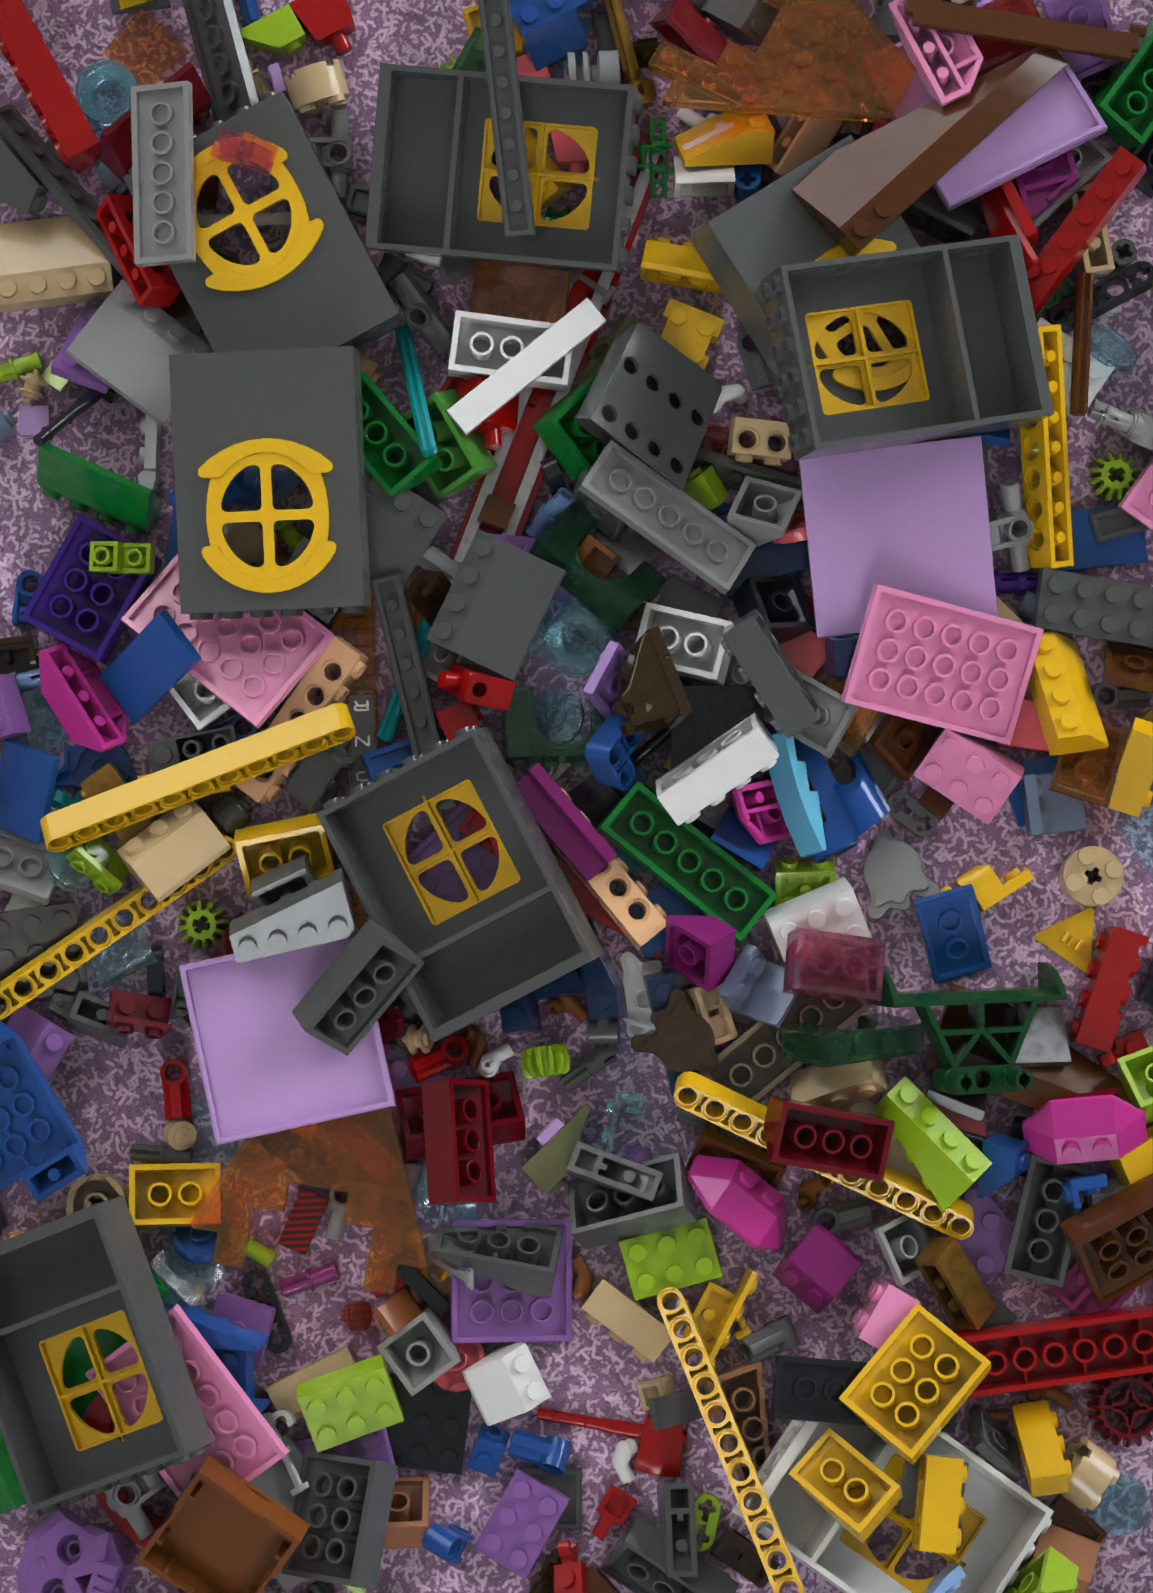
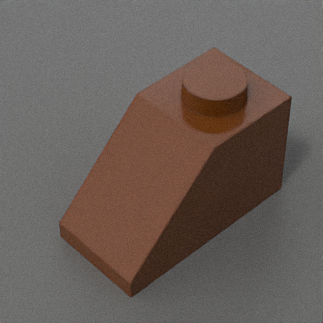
(399, 1310)

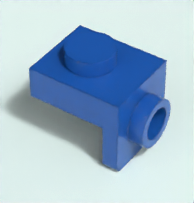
(488, 1449)

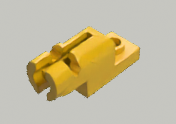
(987, 885)

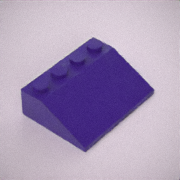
(82, 604)

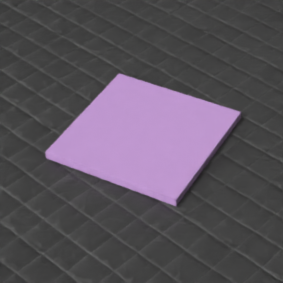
(1040, 130)
(899, 521)
(259, 1061)

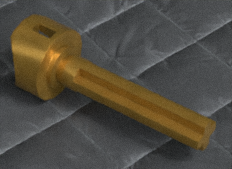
(627, 56)

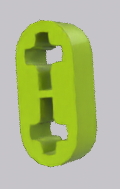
(712, 1519)

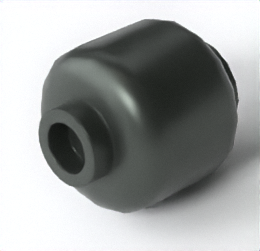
(230, 813)

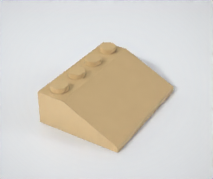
(50, 265)

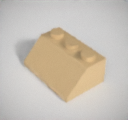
(173, 850)

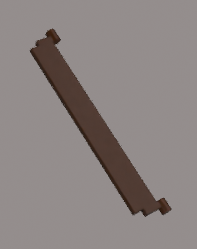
(1025, 29)

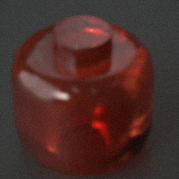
(357, 1315)

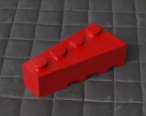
(1107, 988)

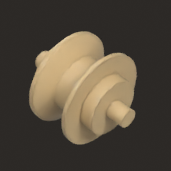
(32, 387)
(417, 1039)
(179, 1134)

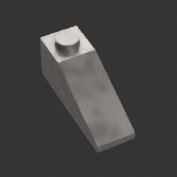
(614, 1172)

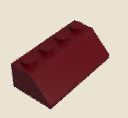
(687, 29)
(117, 138)
(505, 1108)
(827, 1138)
(458, 1141)

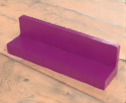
(565, 824)

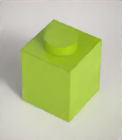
(705, 487)

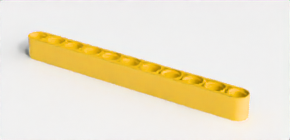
(197, 777)
(90, 948)
(885, 1193)
(720, 1433)

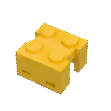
(691, 331)

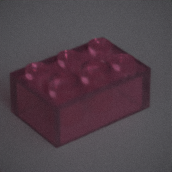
(834, 966)

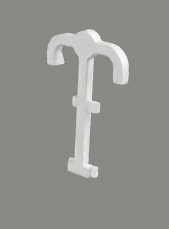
(272, 1418)

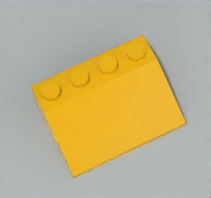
(915, 1383)

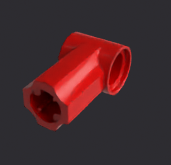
(437, 1061)
(176, 1093)

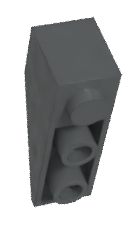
(180, 748)

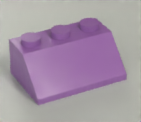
(42, 1036)

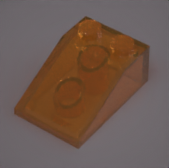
(519, 291)
(1091, 773)

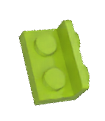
(99, 864)
(800, 876)

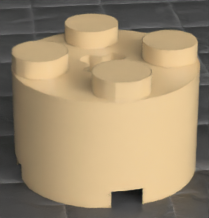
(317, 87)
(247, 541)
(1107, 871)
(95, 1185)
(1092, 1473)

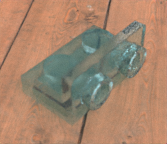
(43, 722)

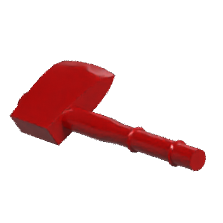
(657, 1451)

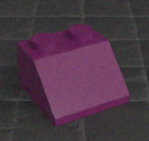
(700, 949)
(817, 1267)

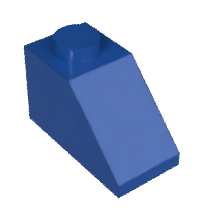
(1008, 1160)

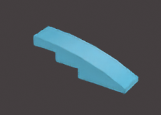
(797, 803)

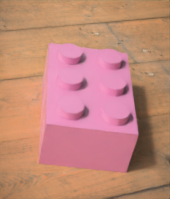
(969, 773)
(881, 1312)

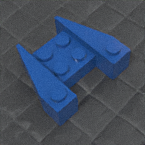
(233, 1347)

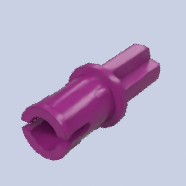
(309, 1279)

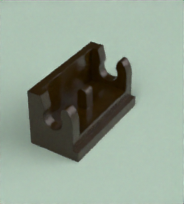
(428, 593)
(19, 654)
(742, 1556)

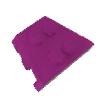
(1047, 183)

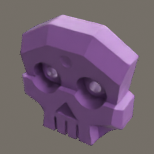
(53, 1564)

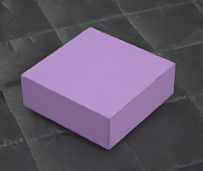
(277, 78)
(33, 419)
(549, 1130)

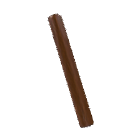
(1081, 344)

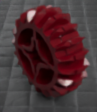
(1128, 1420)

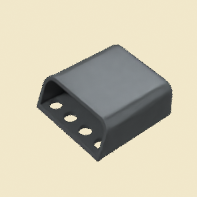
(651, 402)

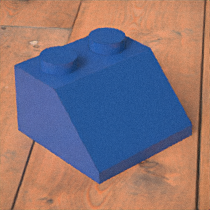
(739, 843)

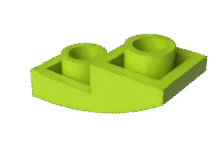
(121, 557)

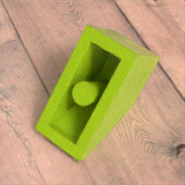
(276, 33)

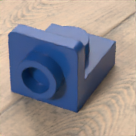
(1087, 1183)

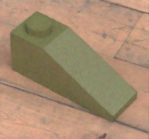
(551, 1161)

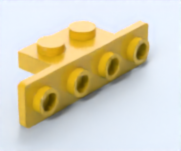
(717, 1311)

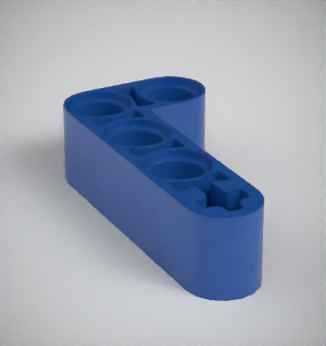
(609, 754)

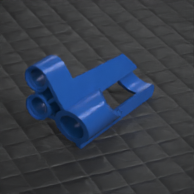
(847, 806)

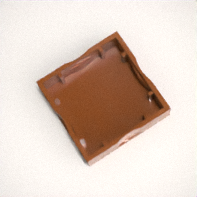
(222, 1535)

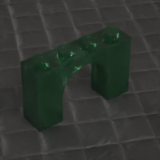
(610, 601)
(527, 745)
(875, 1039)

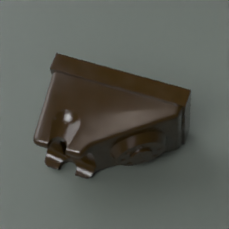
(650, 688)

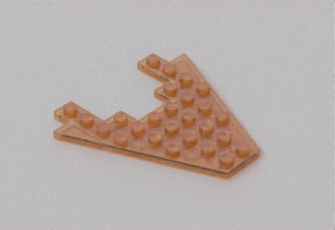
(813, 64)
(341, 1154)

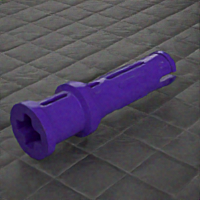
(1017, 582)

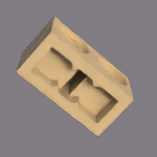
(760, 432)
(714, 1011)

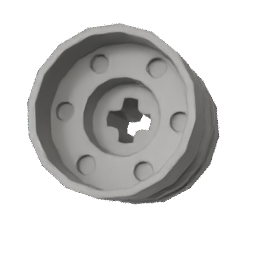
(604, 70)

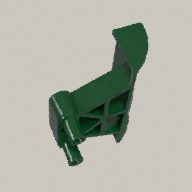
(999, 1076)

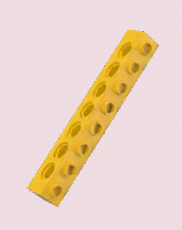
(1047, 467)

